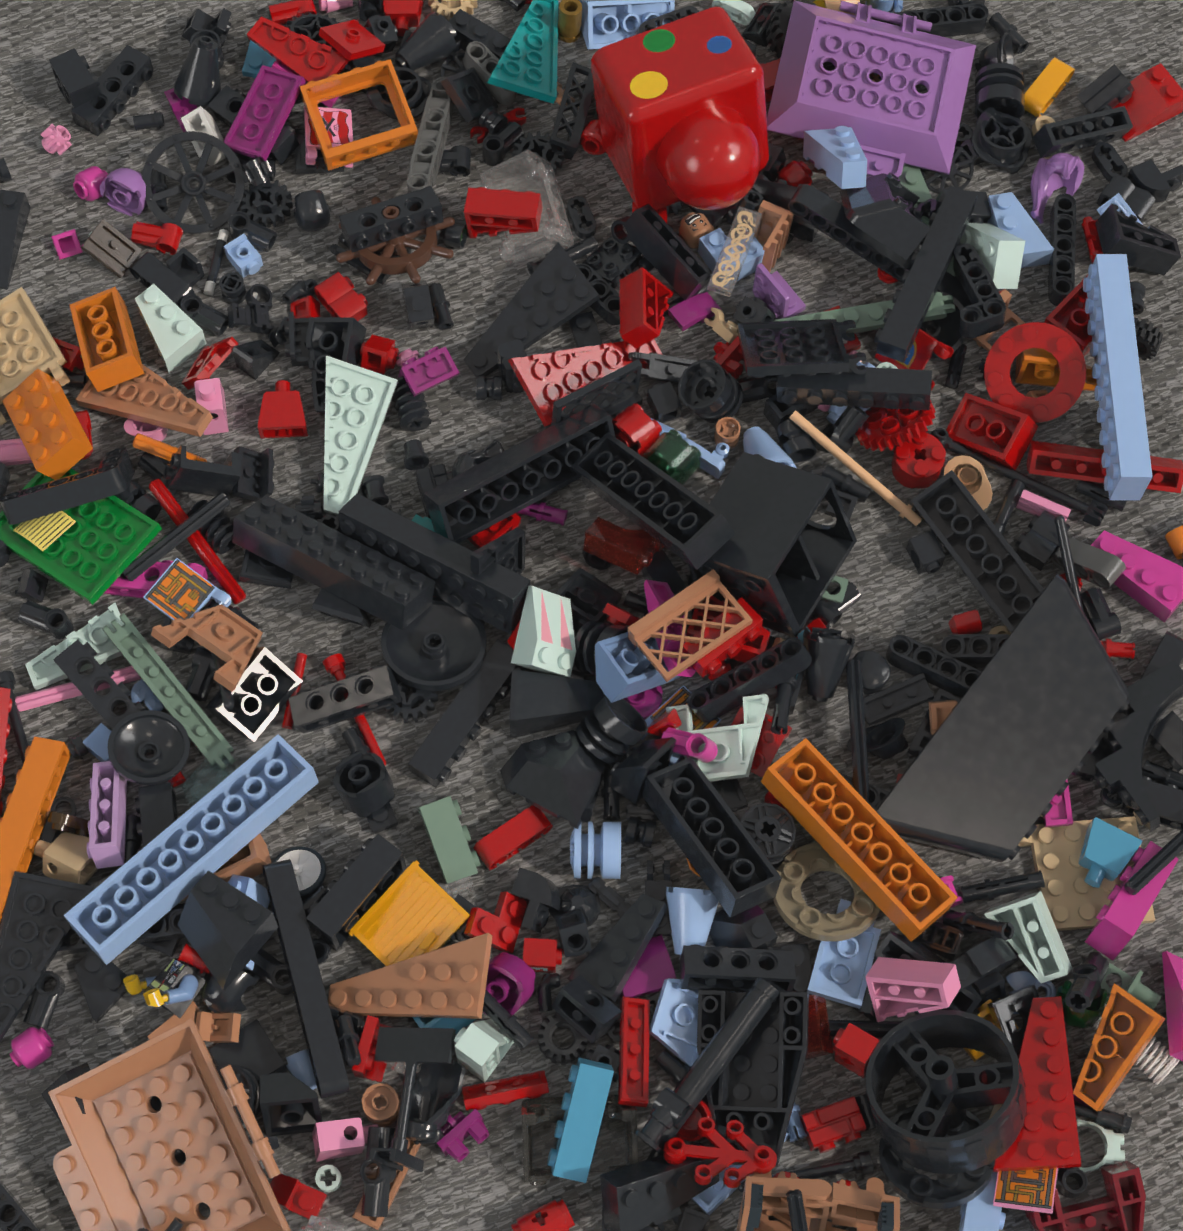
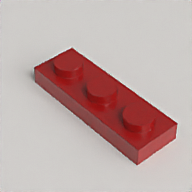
(505, 1090)

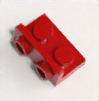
(369, 1068)

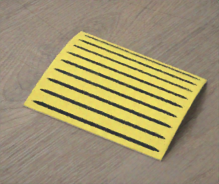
(45, 529)

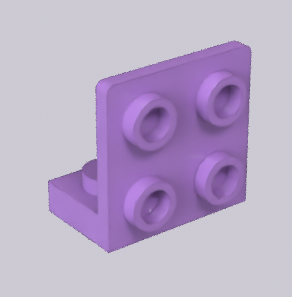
(776, 293)

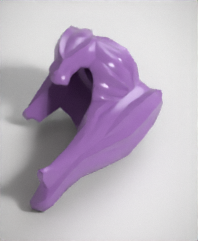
(1052, 174)

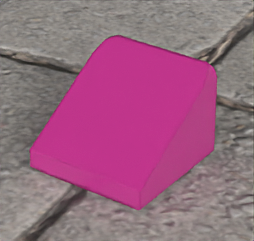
(67, 244)

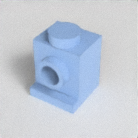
(243, 256)

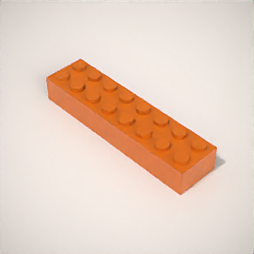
(858, 839)

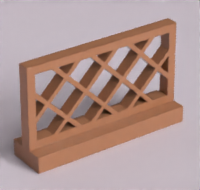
(673, 609)

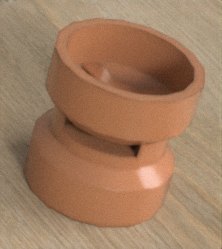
(730, 428)

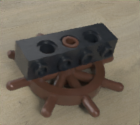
(393, 227)

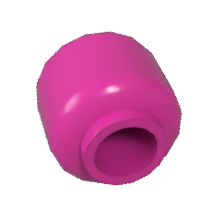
(88, 183)
(31, 1048)

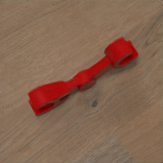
(511, 117)

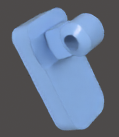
(712, 462)

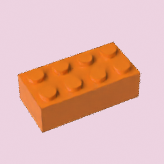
(106, 339)
(47, 424)

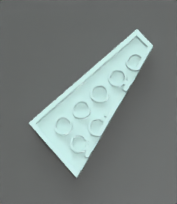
(353, 419)

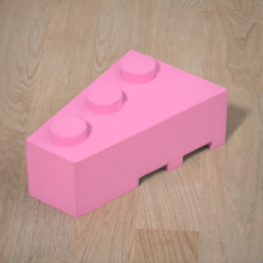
(910, 986)

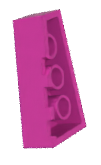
(1147, 577)

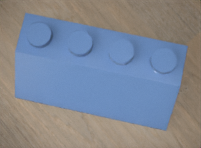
(624, 669)

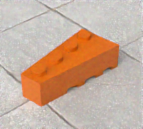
(1119, 1041)

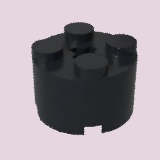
(363, 783)

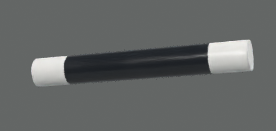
(216, 262)

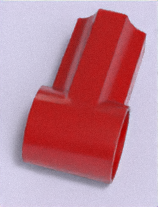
(286, 11)
(163, 238)

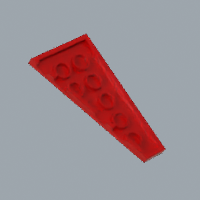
(1050, 1123)

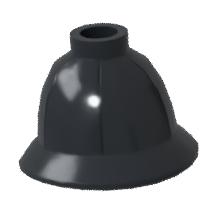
(996, 53)

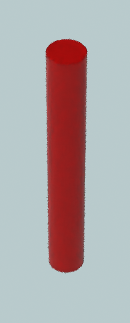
(299, 671)

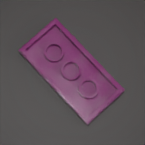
(264, 112)

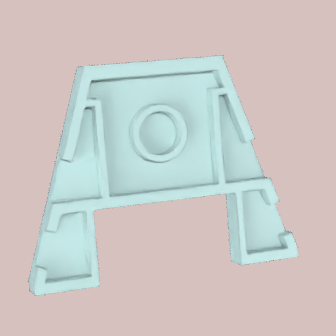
(734, 743)

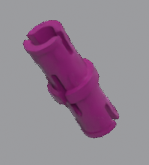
(551, 513)

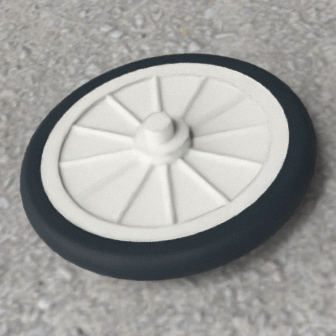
(307, 866)

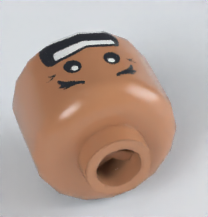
(694, 227)

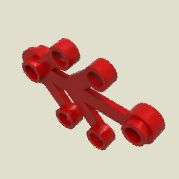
(722, 1153)

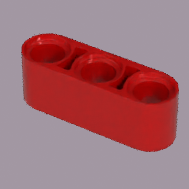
(511, 836)

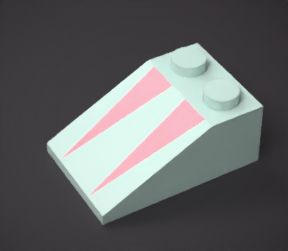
(545, 634)

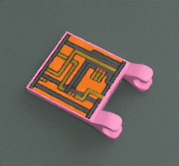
(1026, 1189)

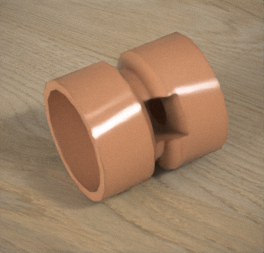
(381, 1104)

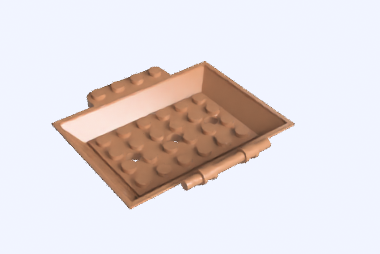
(123, 1150)

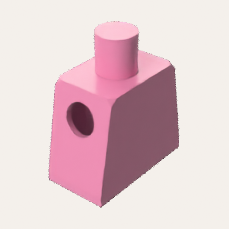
(211, 396)
(331, 1142)

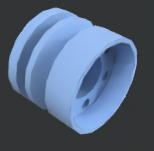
(597, 850)

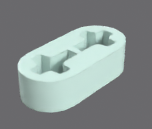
(737, 10)

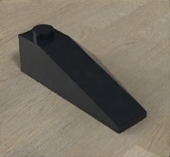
(334, 338)

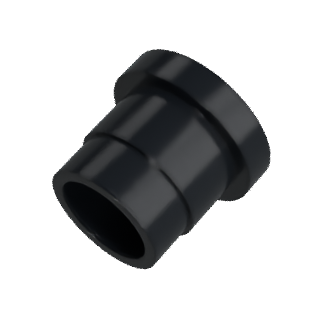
(415, 455)

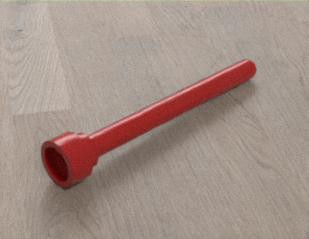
(335, 666)

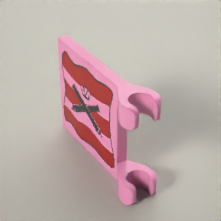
(339, 129)

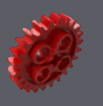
(893, 427)

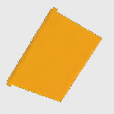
(409, 918)

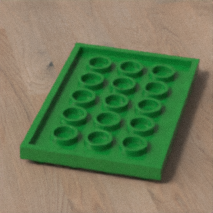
(93, 549)

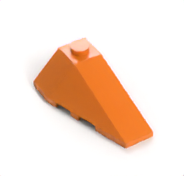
(1041, 368)

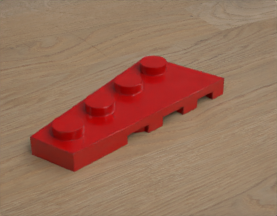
(297, 51)

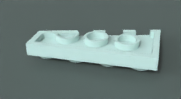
(45, 671)

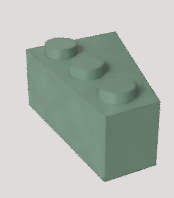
(449, 839)

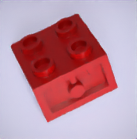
(767, 744)

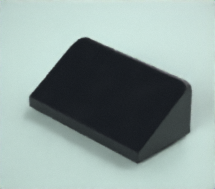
(757, 28)

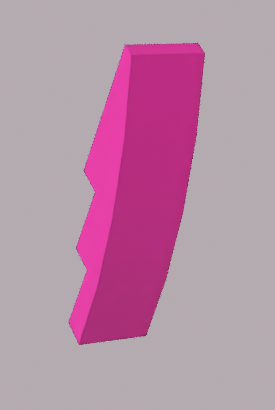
(656, 595)

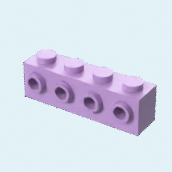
(107, 816)

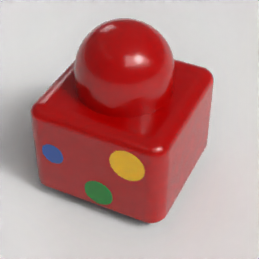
(683, 112)

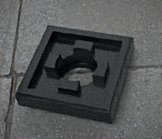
(1002, 1009)

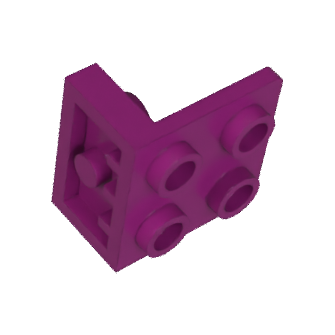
(429, 370)

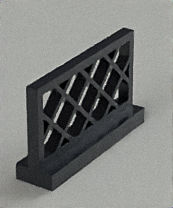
(610, 399)

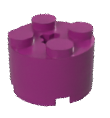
(510, 981)

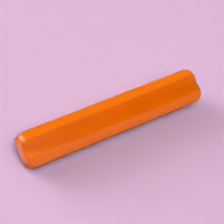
(159, 448)

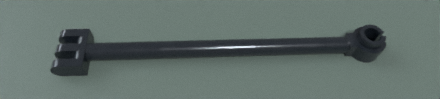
(1093, 513)

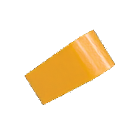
(1047, 86)

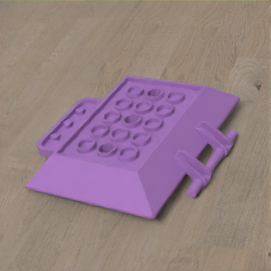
(887, 116)

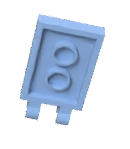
(843, 965)

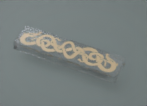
(734, 251)

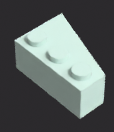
(998, 251)
(170, 328)
(1034, 936)
(481, 1048)

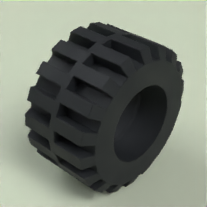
(778, 27)

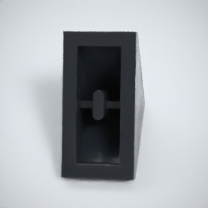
(254, 357)

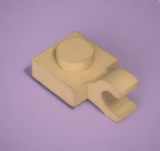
(727, 330)

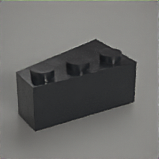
(1144, 246)

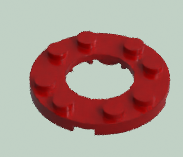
(1046, 337)

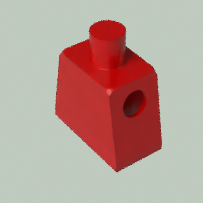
(403, 13)
(282, 413)

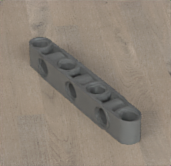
(430, 138)

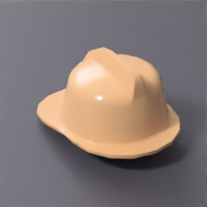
(973, 478)

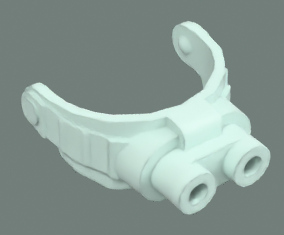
(1111, 1143)

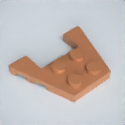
(220, 633)

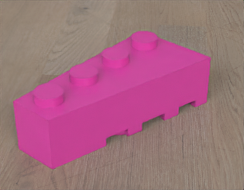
(1125, 911)

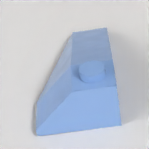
(615, 20)

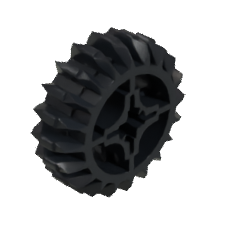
(310, 25)

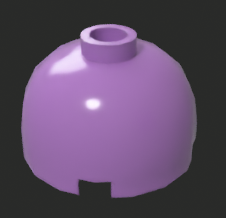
(125, 191)

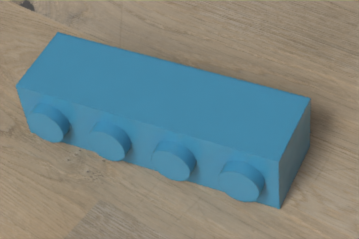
(581, 1120)

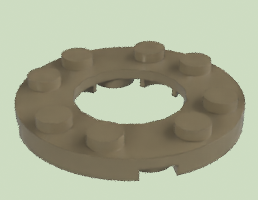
(808, 920)

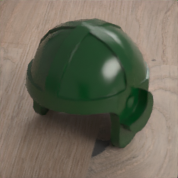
(1082, 1019)

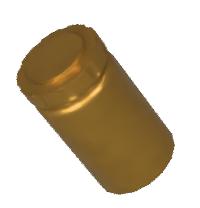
(569, 20)

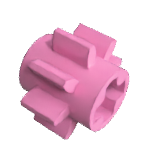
(56, 139)

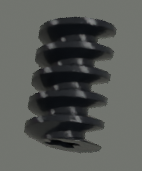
(410, 408)
(217, 530)

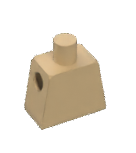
(66, 858)

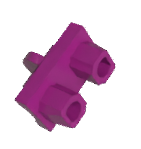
(457, 1130)

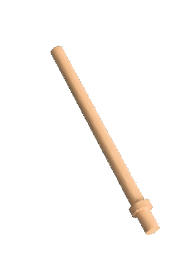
(905, 510)

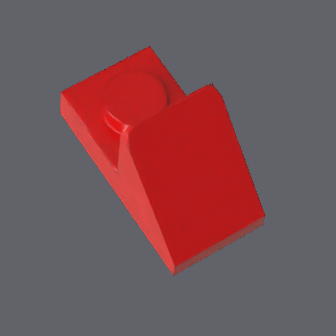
(297, 1196)

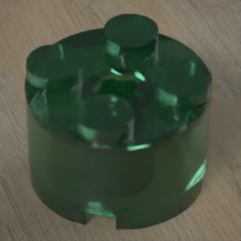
(674, 456)

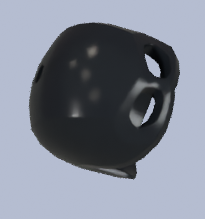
(311, 211)

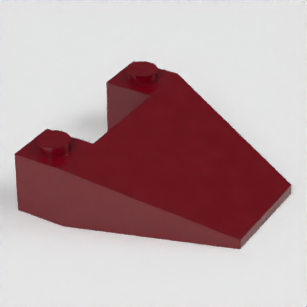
(1118, 1211)

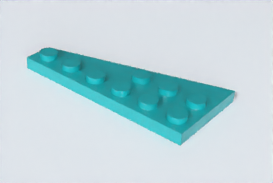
(532, 54)

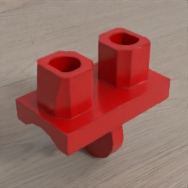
(729, 356)

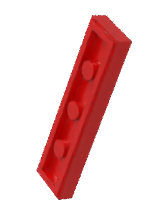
(634, 1052)

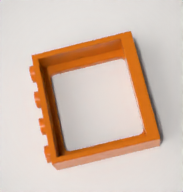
(357, 79)

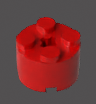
(636, 428)
(918, 462)

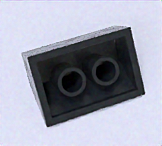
(258, 695)

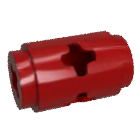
(553, 1215)

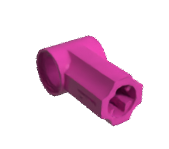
(689, 743)

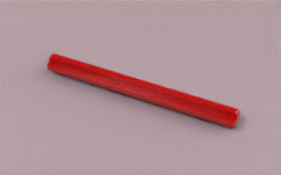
(198, 543)

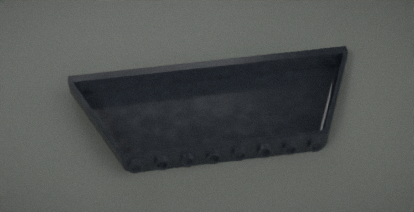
(1012, 736)

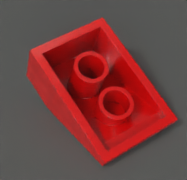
(1153, 100)
(992, 430)

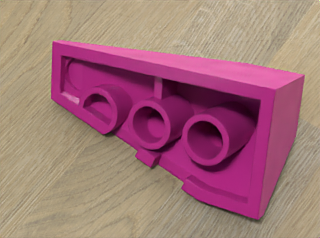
(1174, 1002)

